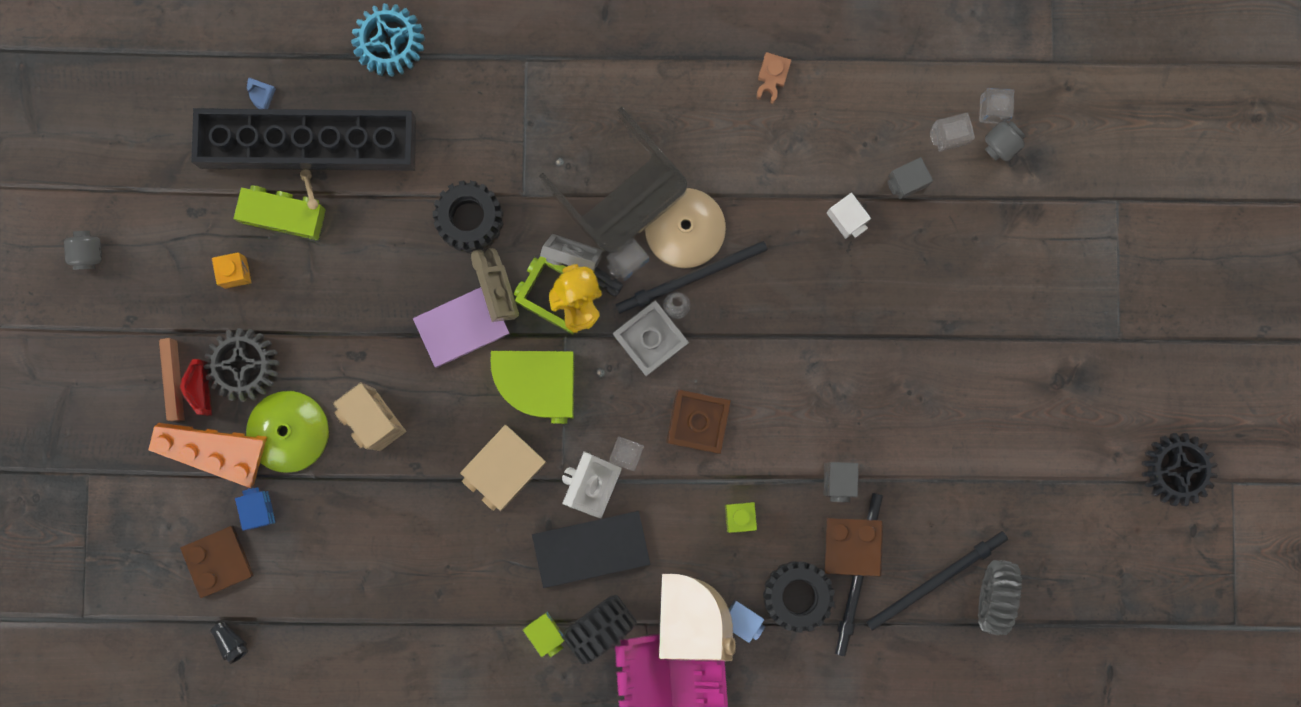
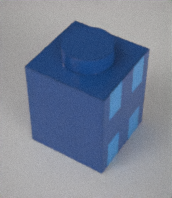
(255, 509)

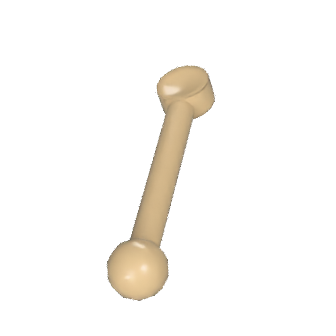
(306, 176)

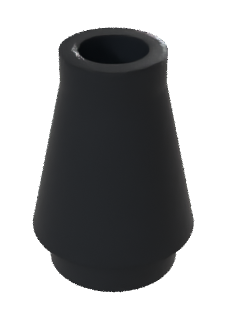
(229, 643)

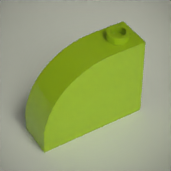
(536, 382)

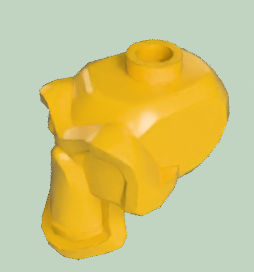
(575, 294)

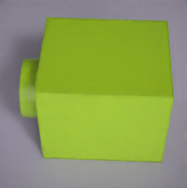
(740, 517)
(545, 635)

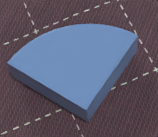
(260, 93)

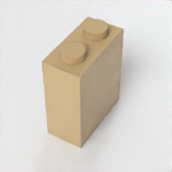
(502, 468)

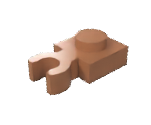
(773, 73)

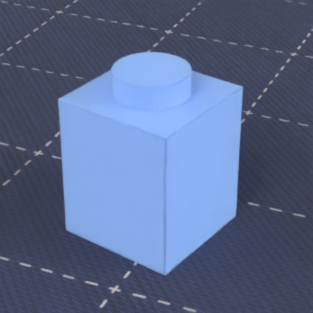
(745, 622)

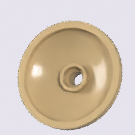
(691, 246)

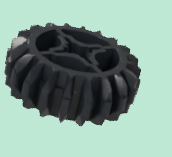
(1181, 479)

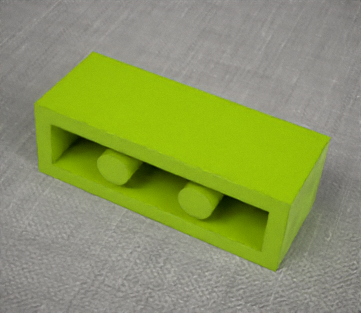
(279, 212)

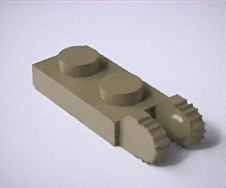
(494, 285)

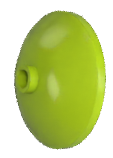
(306, 430)

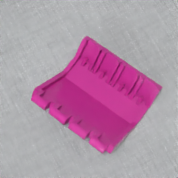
(664, 682)

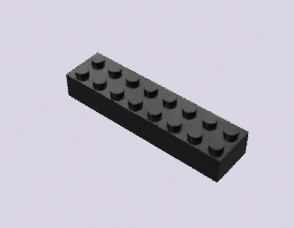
(304, 139)

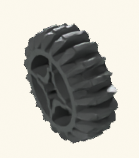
(241, 375)
(999, 597)

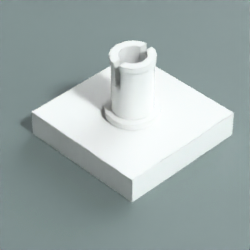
(590, 485)

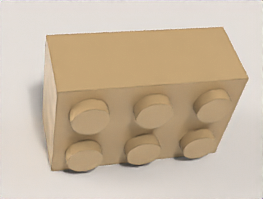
(368, 417)

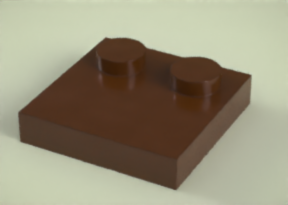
(698, 421)
(854, 547)
(216, 561)

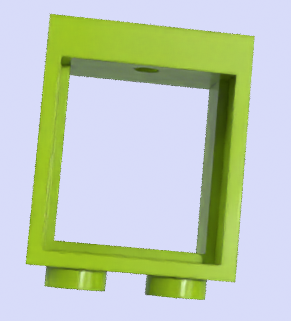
(524, 289)

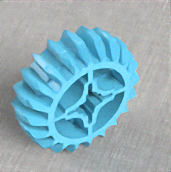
(397, 36)

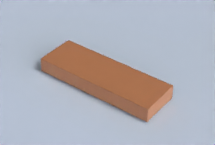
(171, 380)

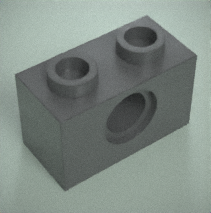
(840, 481)

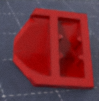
(197, 388)

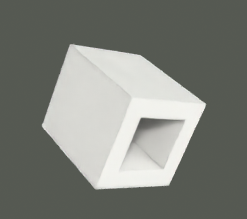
(849, 216)

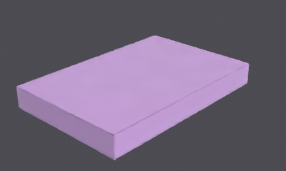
(458, 328)

